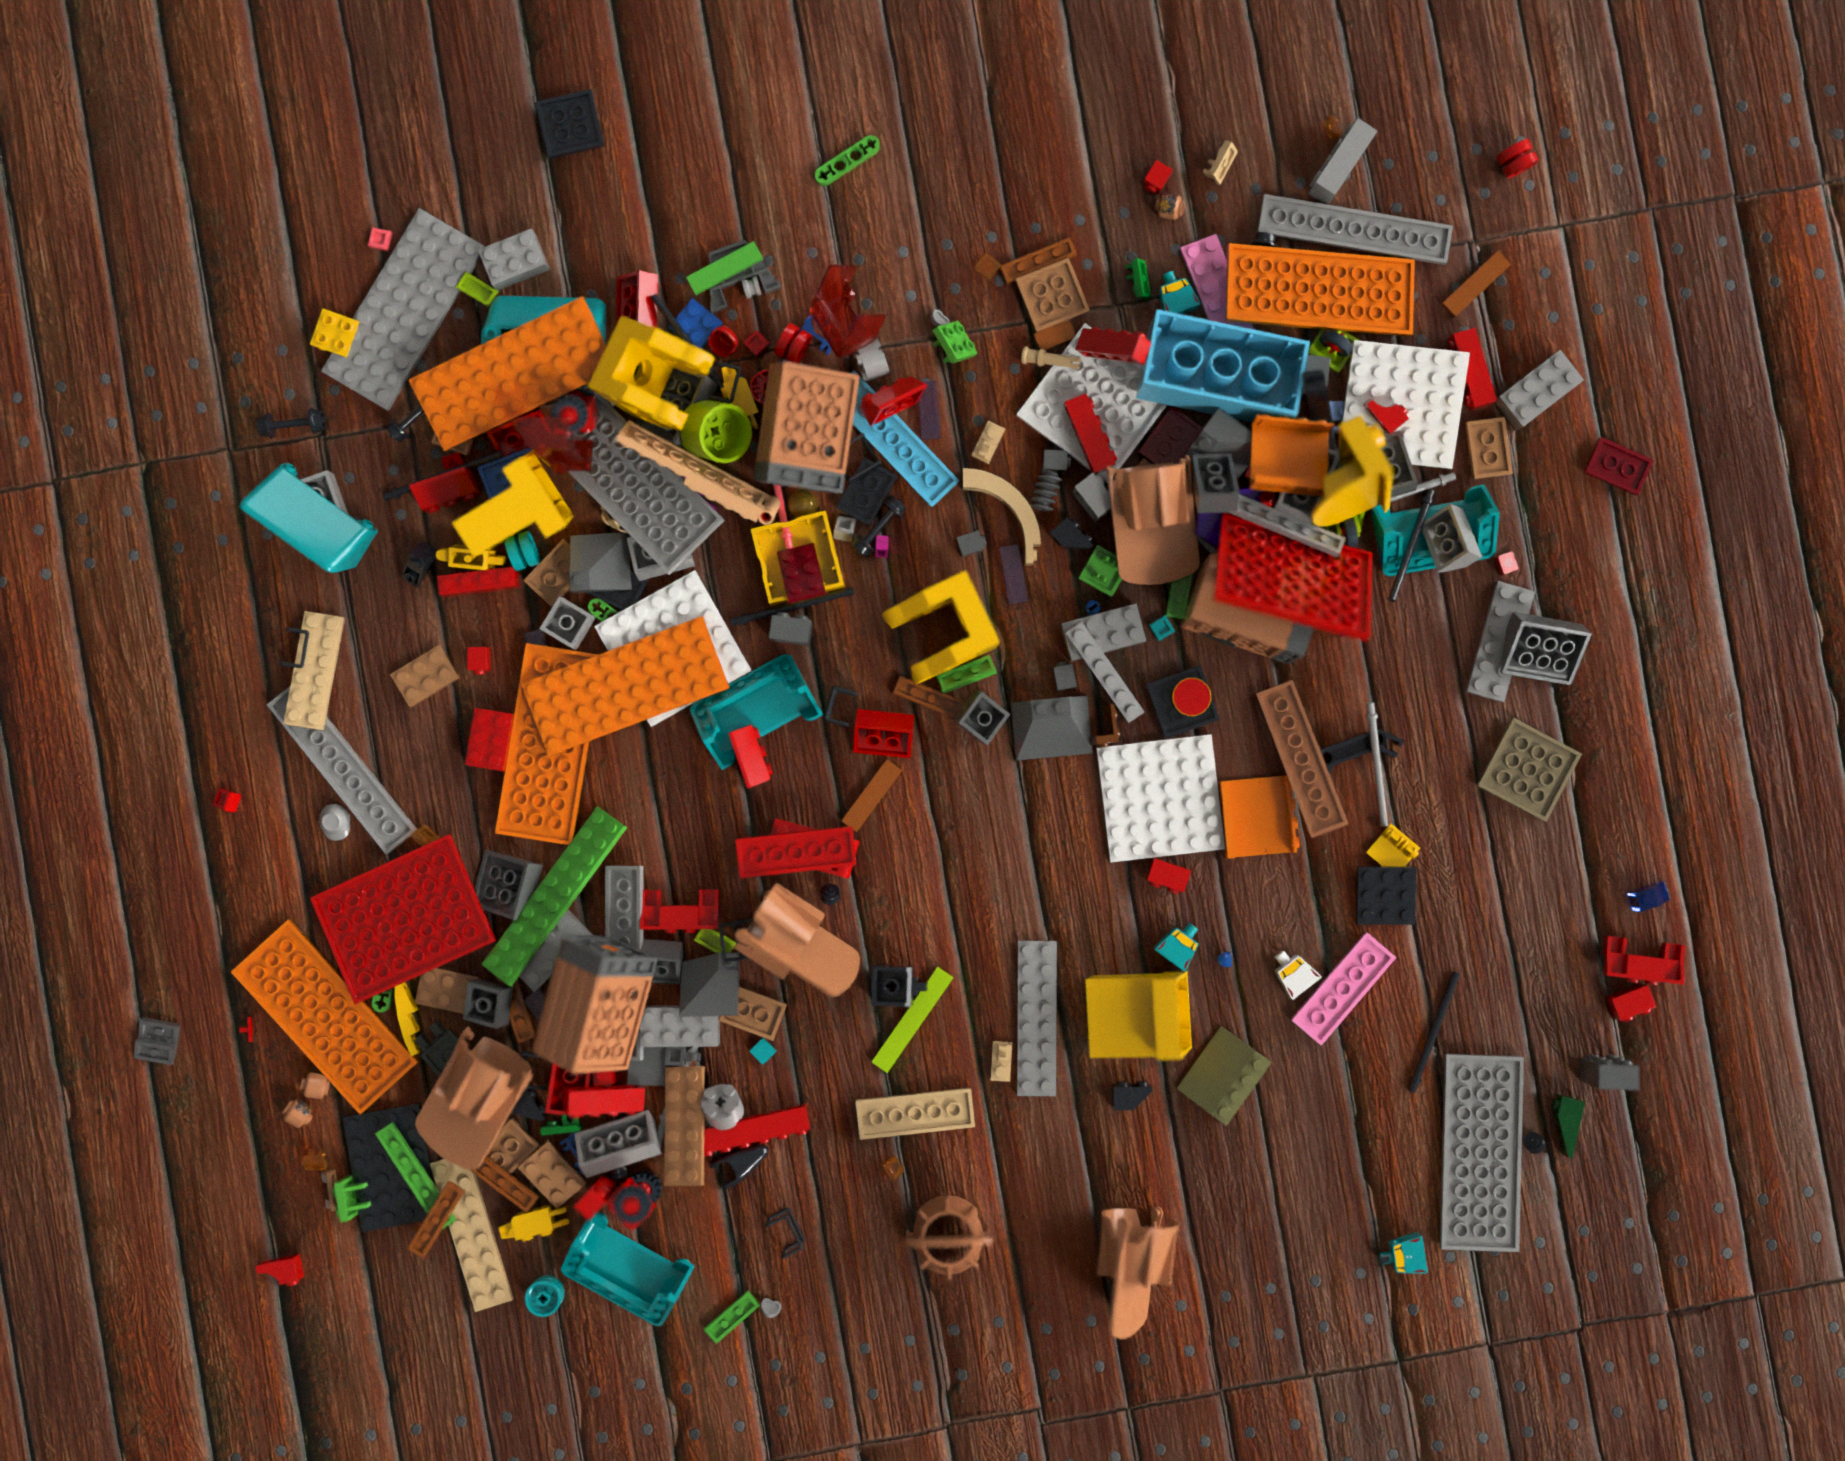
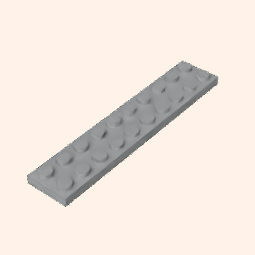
(1355, 229)
(350, 779)
(623, 915)

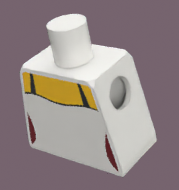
(1295, 974)

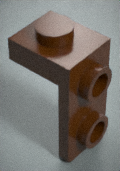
(1112, 730)

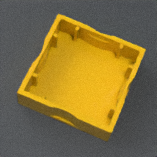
(805, 530)

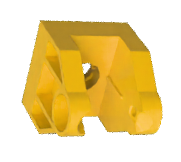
(657, 357)
(970, 613)

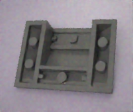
(1222, 436)
(1051, 727)

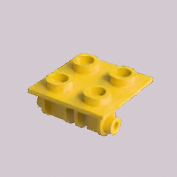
(334, 333)
(1393, 848)

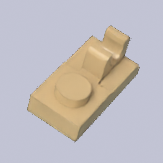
(1222, 163)
(988, 442)
(1001, 1061)

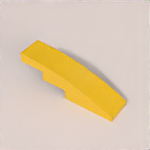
(405, 1007)

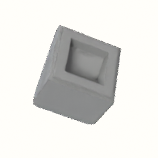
(844, 528)

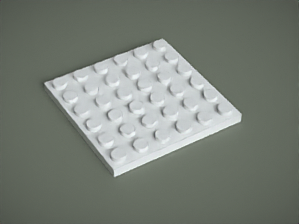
(1420, 379)
(1113, 391)
(667, 608)
(1160, 798)

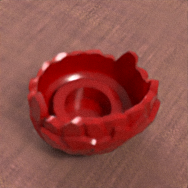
(723, 341)

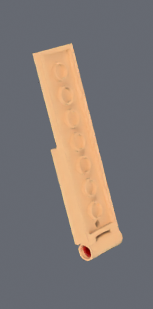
(701, 475)

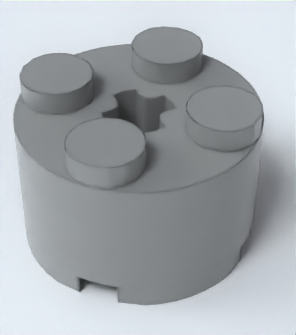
(871, 361)
(722, 1106)

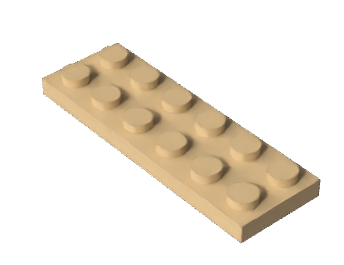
(313, 683)
(915, 1113)

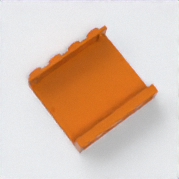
(1289, 455)
(1258, 816)

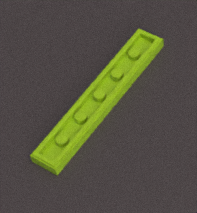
(912, 1020)

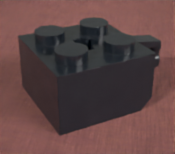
(906, 985)

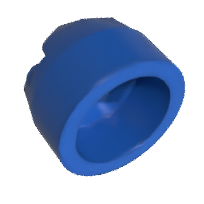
(1095, 611)
(1224, 959)

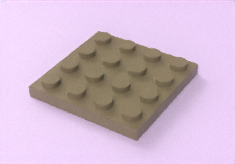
(1529, 769)

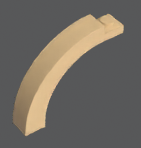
(1002, 490)

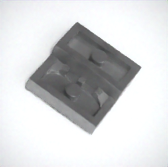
(157, 1041)

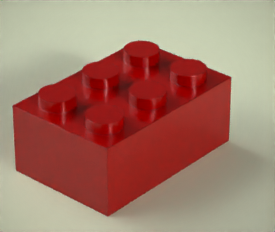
(489, 739)

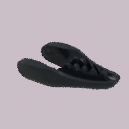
(742, 1161)

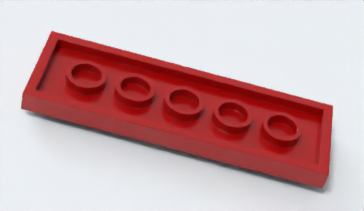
(796, 852)

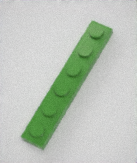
(410, 1168)

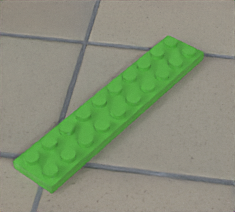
(554, 896)

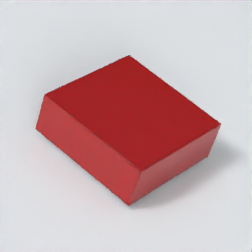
(756, 343)

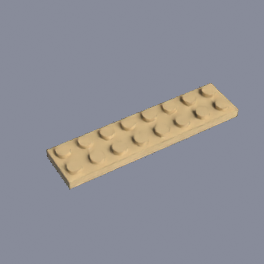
(474, 1239)

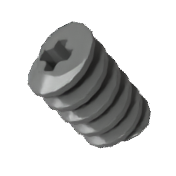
(1046, 490)

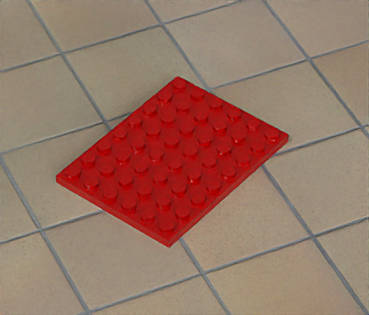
(1293, 580)
(402, 919)

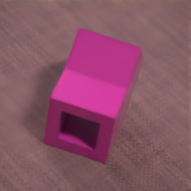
(881, 546)

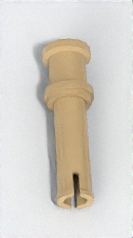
(1040, 358)

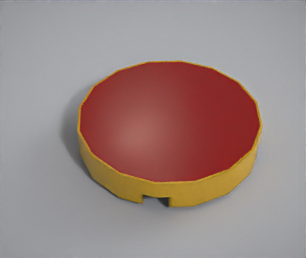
(1191, 696)

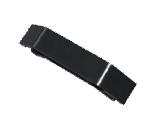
(1318, 400)
(1358, 746)

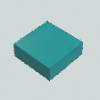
(1161, 628)
(763, 1051)

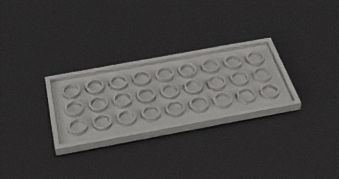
(404, 308)
(644, 496)
(1481, 1152)

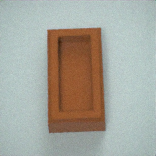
(1054, 335)

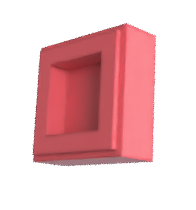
(379, 239)

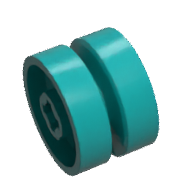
(522, 551)
(538, 1303)

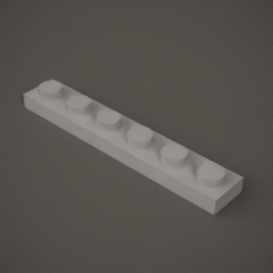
(1289, 526)
(1104, 671)

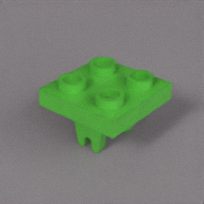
(954, 342)
(1102, 571)
(346, 1198)

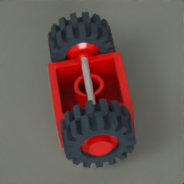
(579, 407)
(635, 1198)

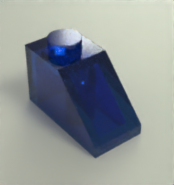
(1648, 896)

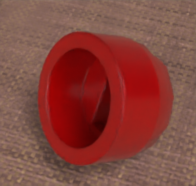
(1268, 499)

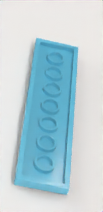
(905, 452)

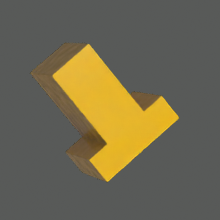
(527, 500)
(1139, 1015)

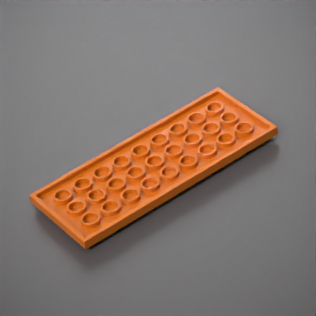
(1319, 290)
(511, 374)
(625, 686)
(540, 790)
(319, 1015)

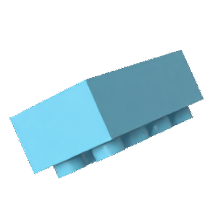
(1221, 366)

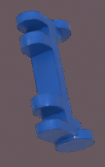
(809, 328)
(570, 1141)

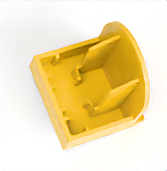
(1362, 480)

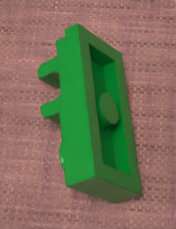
(1140, 277)
(566, 1126)

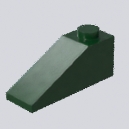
(1567, 1118)

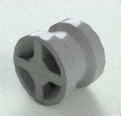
(751, 287)

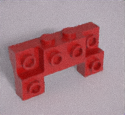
(686, 917)
(1666, 969)

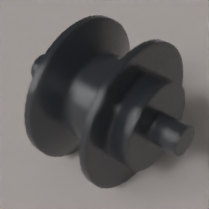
(830, 894)
(1534, 1142)
(616, 1174)

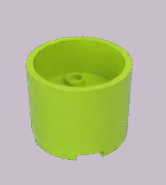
(716, 431)

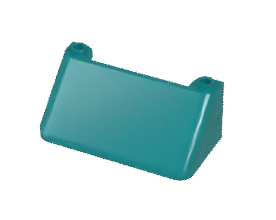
(514, 311)
(308, 520)
(1394, 531)
(761, 698)
(625, 1271)

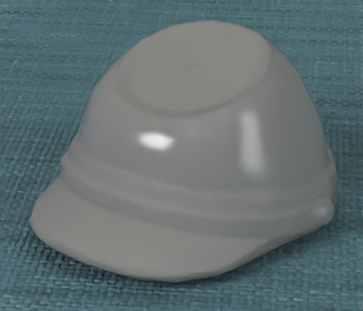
(335, 822)

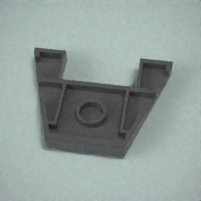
(768, 281)

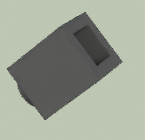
(1056, 460)
(971, 543)
(1064, 676)

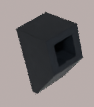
(1070, 537)
(419, 563)
(1129, 1096)
(529, 1105)

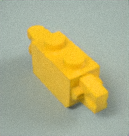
(742, 397)
(461, 557)
(534, 1222)

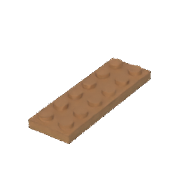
(684, 1126)

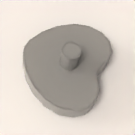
(938, 318)
(770, 1308)

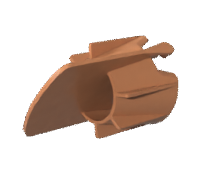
(1154, 522)
(790, 938)
(472, 1100)
(954, 1206)
(1136, 1261)

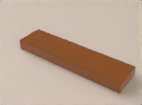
(1037, 260)
(1476, 284)
(927, 697)
(871, 795)
(520, 1015)
(506, 1184)
(436, 1219)

